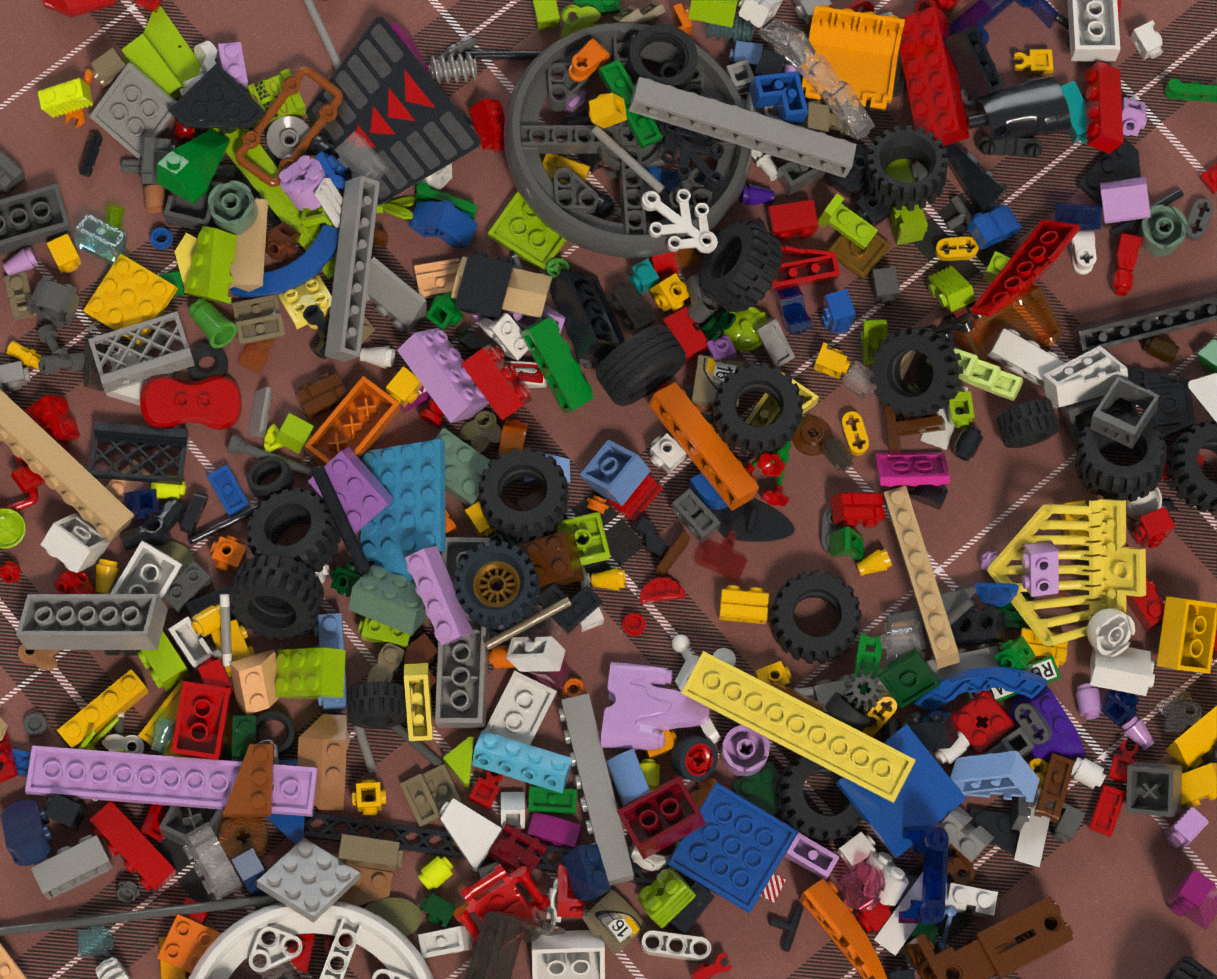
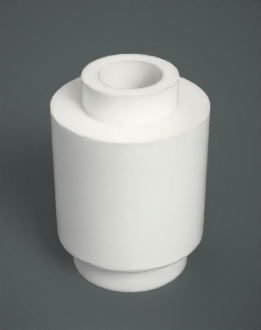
(950, 754)
(1088, 773)

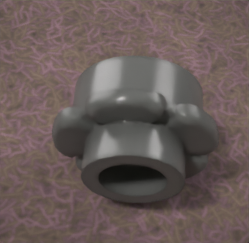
(127, 891)

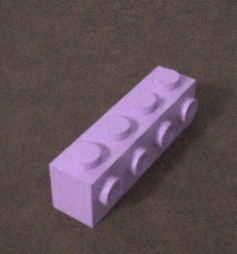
(438, 595)

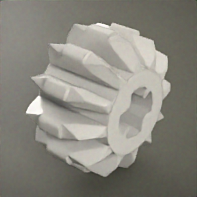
(111, 970)

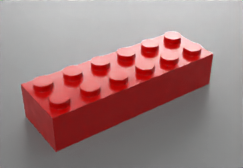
(932, 77)

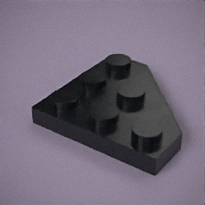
(217, 103)
(1118, 165)

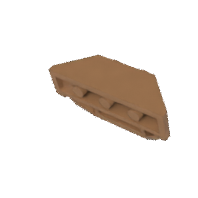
(325, 748)

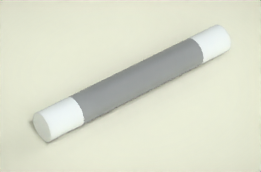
(225, 629)

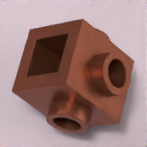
(282, 242)

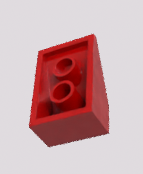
(201, 720)

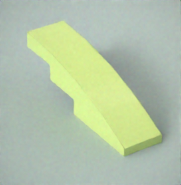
(987, 376)

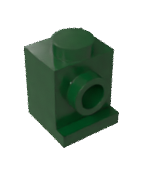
(438, 910)

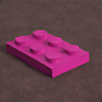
(912, 469)

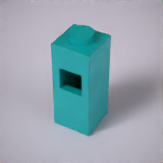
(1077, 111)

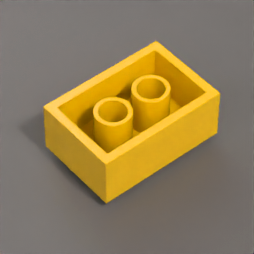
(1187, 635)

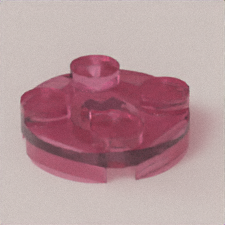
(852, 884)

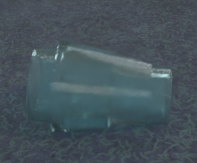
(162, 734)

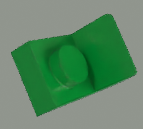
(847, 543)

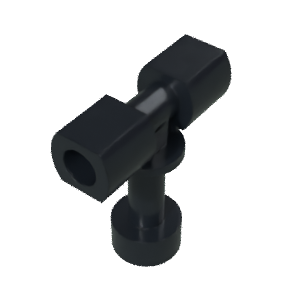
(314, 316)

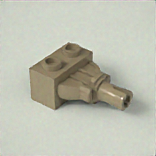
(821, 120)

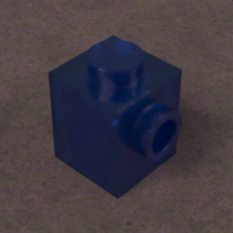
(141, 502)

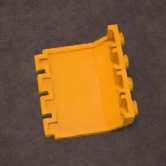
(860, 50)

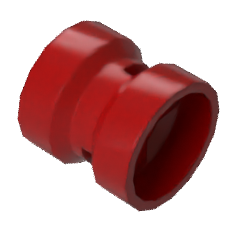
(432, 414)

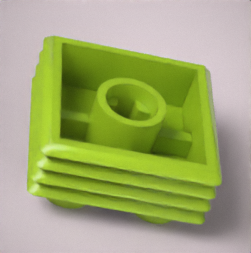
(591, 528)
(666, 897)

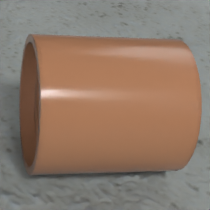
(155, 198)

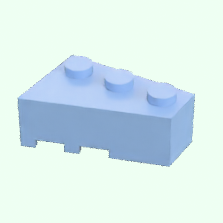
(995, 774)

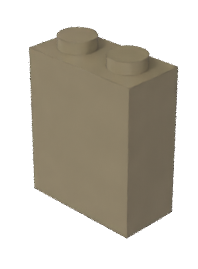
(371, 853)

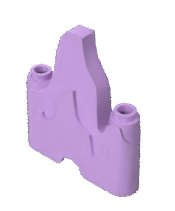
(644, 709)

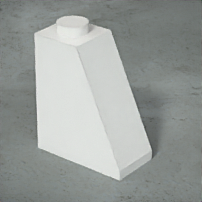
(469, 831)

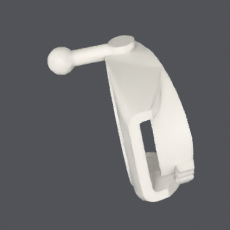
(654, 862)

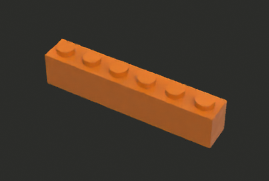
(703, 446)

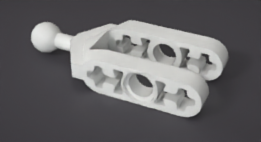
(681, 645)

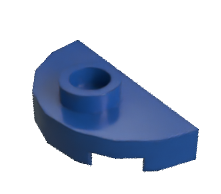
(996, 593)

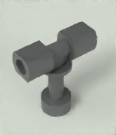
(59, 357)

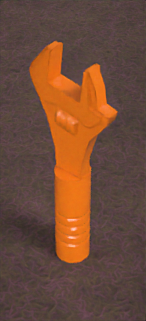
(79, 114)

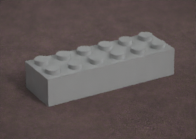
(92, 622)

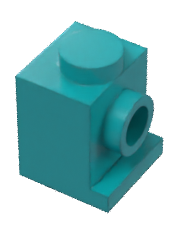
(643, 276)

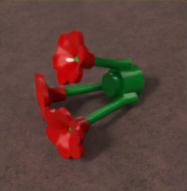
(774, 465)

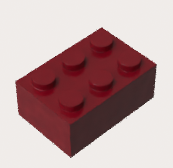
(661, 817)

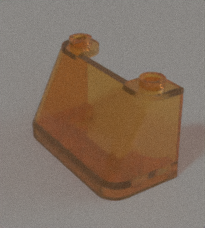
(1027, 315)

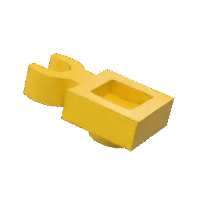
(1039, 61)

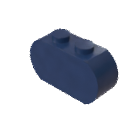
(26, 832)

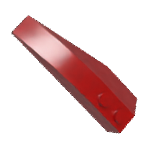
(1026, 266)

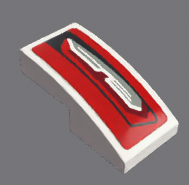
(529, 374)

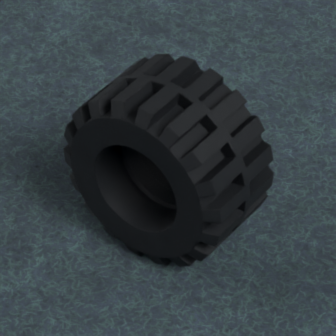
(1028, 424)
(376, 705)

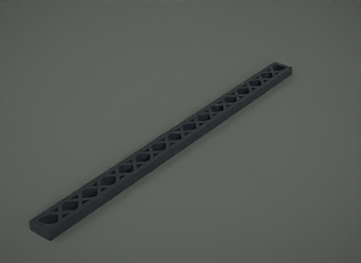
(431, 833)

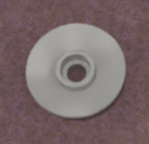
(281, 129)

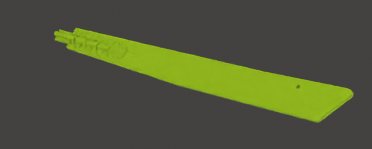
(186, 66)

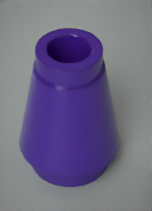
(756, 195)

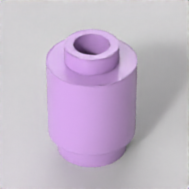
(1088, 701)

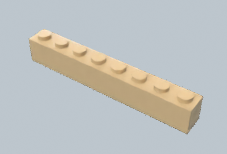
(61, 471)
(921, 577)

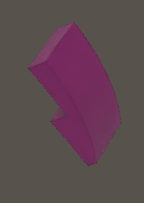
(556, 830)

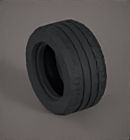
(641, 365)

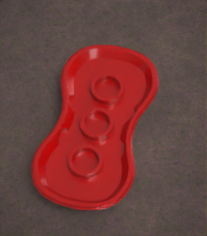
(171, 402)

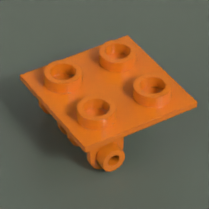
(186, 943)

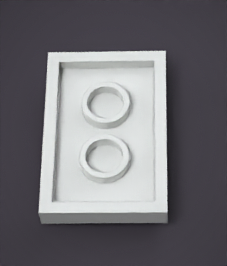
(521, 709)

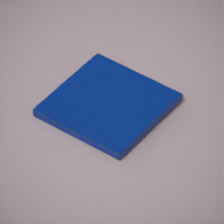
(923, 800)
(734, 849)

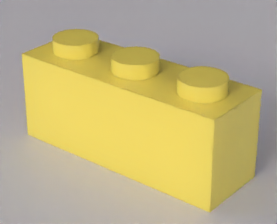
(418, 701)

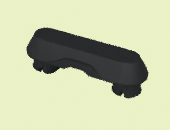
(1015, 146)

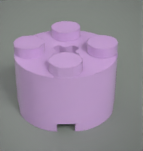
(302, 181)
(741, 763)

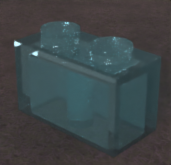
(100, 239)

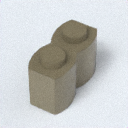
(108, 67)
(389, 664)

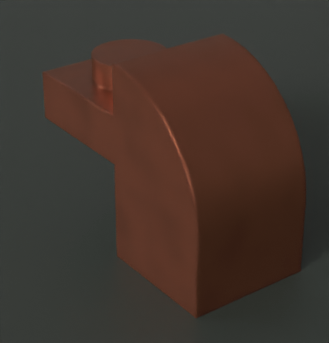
(422, 651)

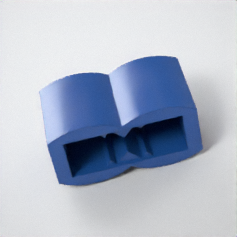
(993, 226)

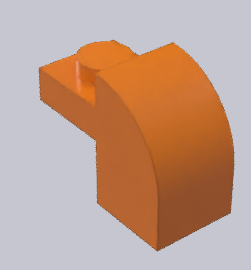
(513, 436)

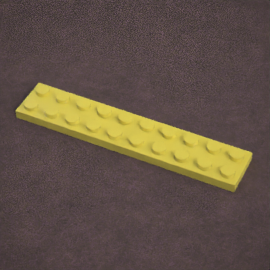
(798, 727)

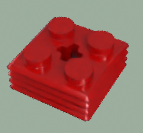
(998, 723)

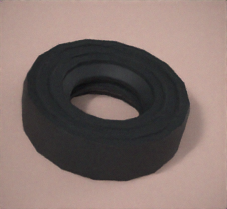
(207, 350)

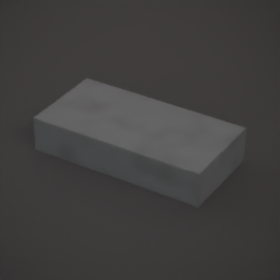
(774, 342)

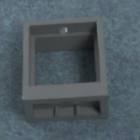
(1116, 428)

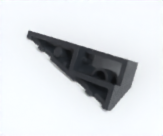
(973, 178)

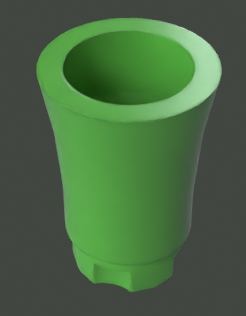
(212, 323)

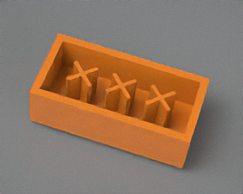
(354, 423)

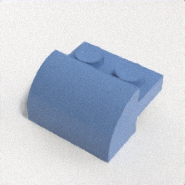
(628, 777)

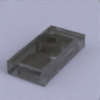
(91, 373)

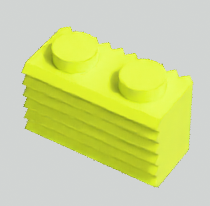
(65, 97)

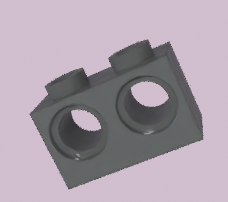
(695, 516)
(187, 587)

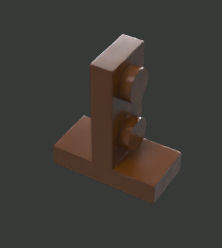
(910, 426)

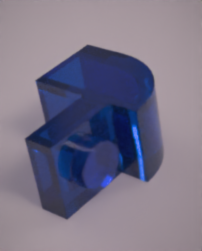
(793, 310)

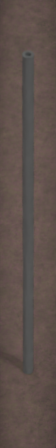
(137, 915)

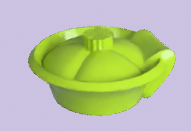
(742, 331)

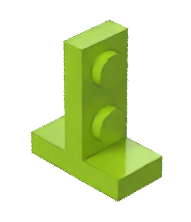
(847, 223)

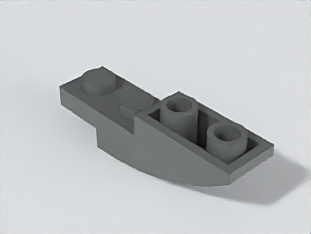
(950, 601)

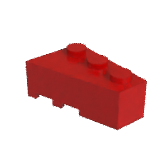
(805, 268)

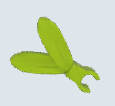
(398, 207)

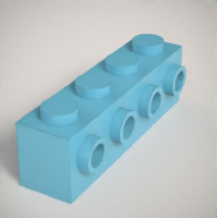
(522, 761)

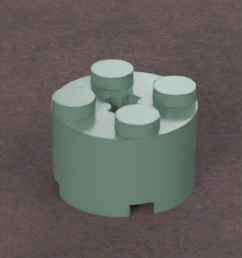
(233, 207)
(1167, 219)

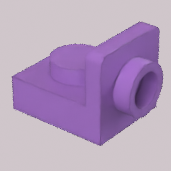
(722, 349)

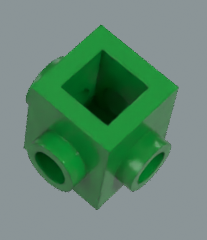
(443, 311)
(1015, 654)

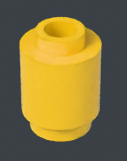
(207, 621)

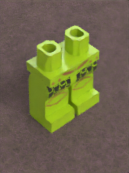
(266, 92)

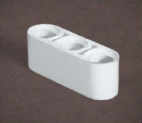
(687, 942)

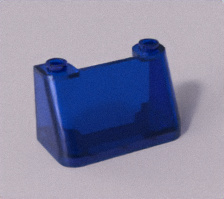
(936, 846)

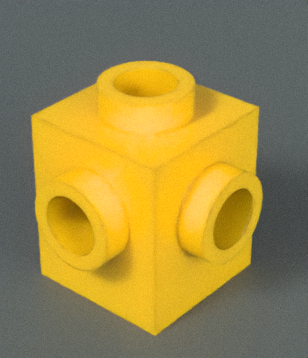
(670, 293)
(365, 789)

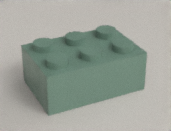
(462, 469)
(388, 600)

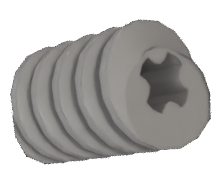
(453, 68)

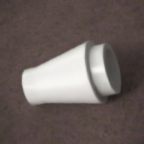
(378, 356)

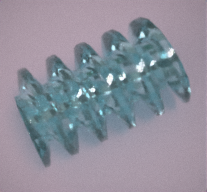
(738, 31)

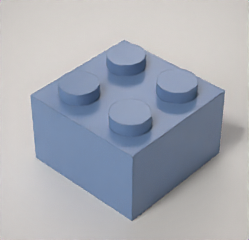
(615, 472)

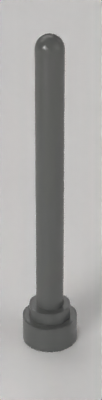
(238, 446)

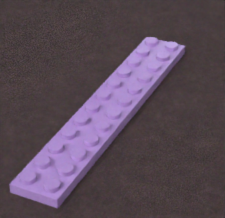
(159, 779)

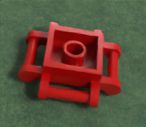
(500, 893)

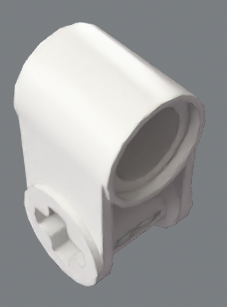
(1083, 247)

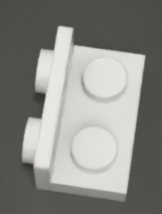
(506, 334)

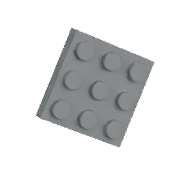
(134, 109)
(308, 880)

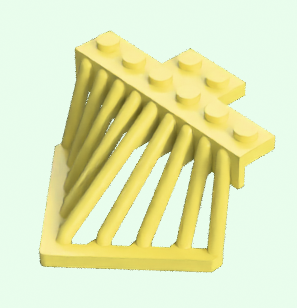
(1111, 567)

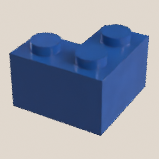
(782, 91)
(443, 221)

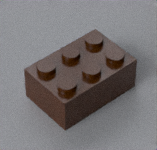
(554, 559)

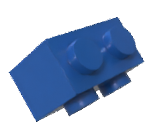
(837, 312)

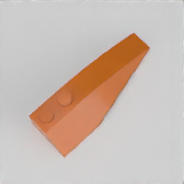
(842, 928)

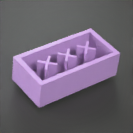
(442, 374)

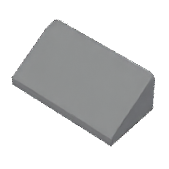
(260, 412)

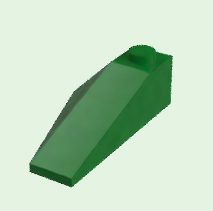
(192, 165)

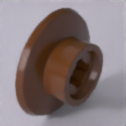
(809, 445)

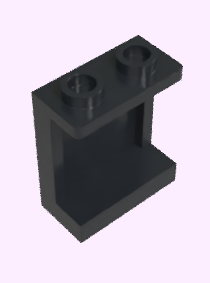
(484, 285)

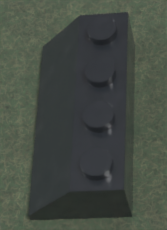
(586, 314)

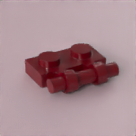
(514, 856)

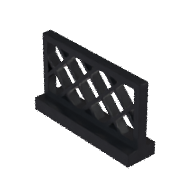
(141, 438)

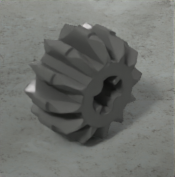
(854, 691)

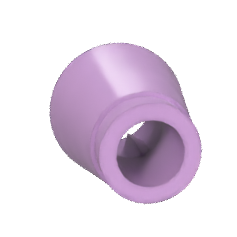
(21, 262)
(1138, 732)

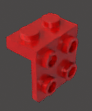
(54, 418)

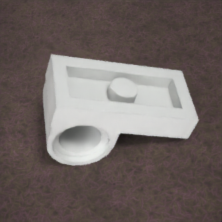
(445, 942)

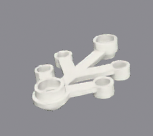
(682, 223)

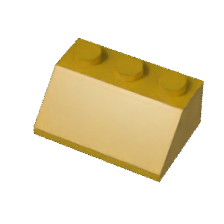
(1195, 742)

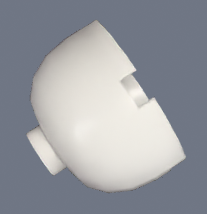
(1110, 631)

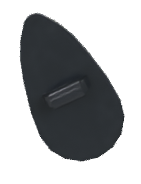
(754, 522)

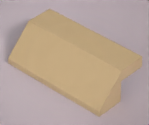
(250, 253)
(525, 292)

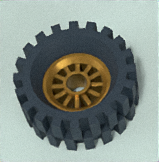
(497, 559)

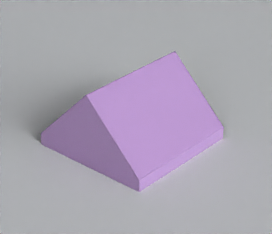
(1125, 200)

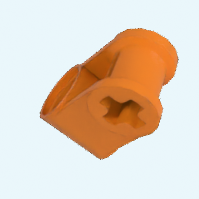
(587, 61)

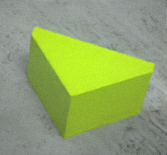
(460, 761)

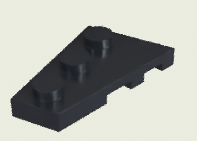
(999, 826)

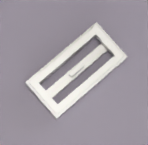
(330, 200)

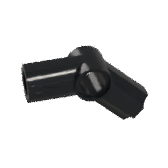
(155, 528)

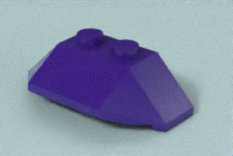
(1064, 736)

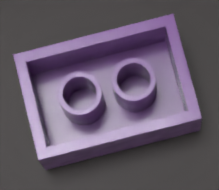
(356, 488)

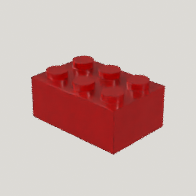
(497, 381)

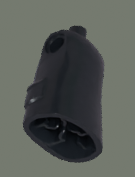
(1023, 110)

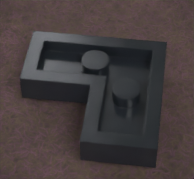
(582, 606)

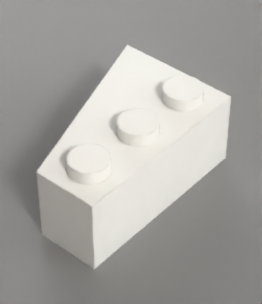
(1083, 377)

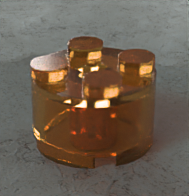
(235, 827)

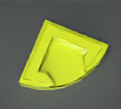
(269, 443)

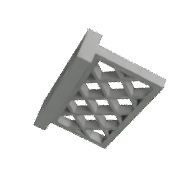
(141, 370)

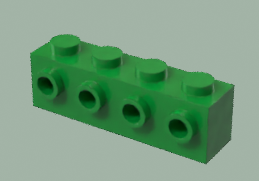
(557, 364)

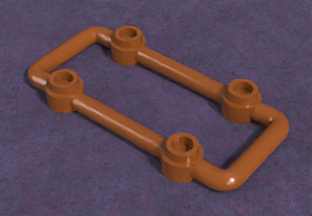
(290, 87)

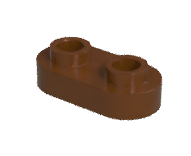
(957, 863)

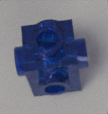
(1120, 706)

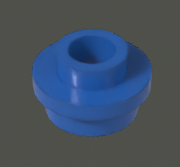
(158, 232)

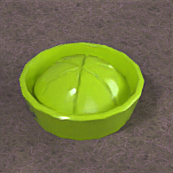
(11, 528)

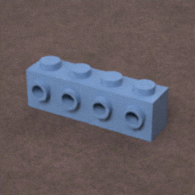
(330, 634)

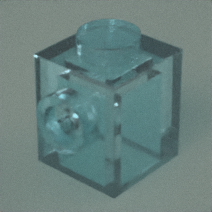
(95, 942)

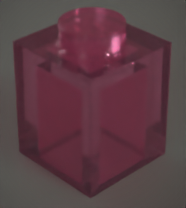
(553, 678)

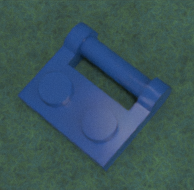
(333, 169)

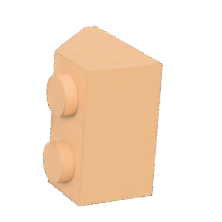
(255, 681)

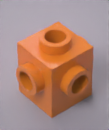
(236, 555)

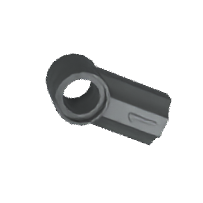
(701, 305)

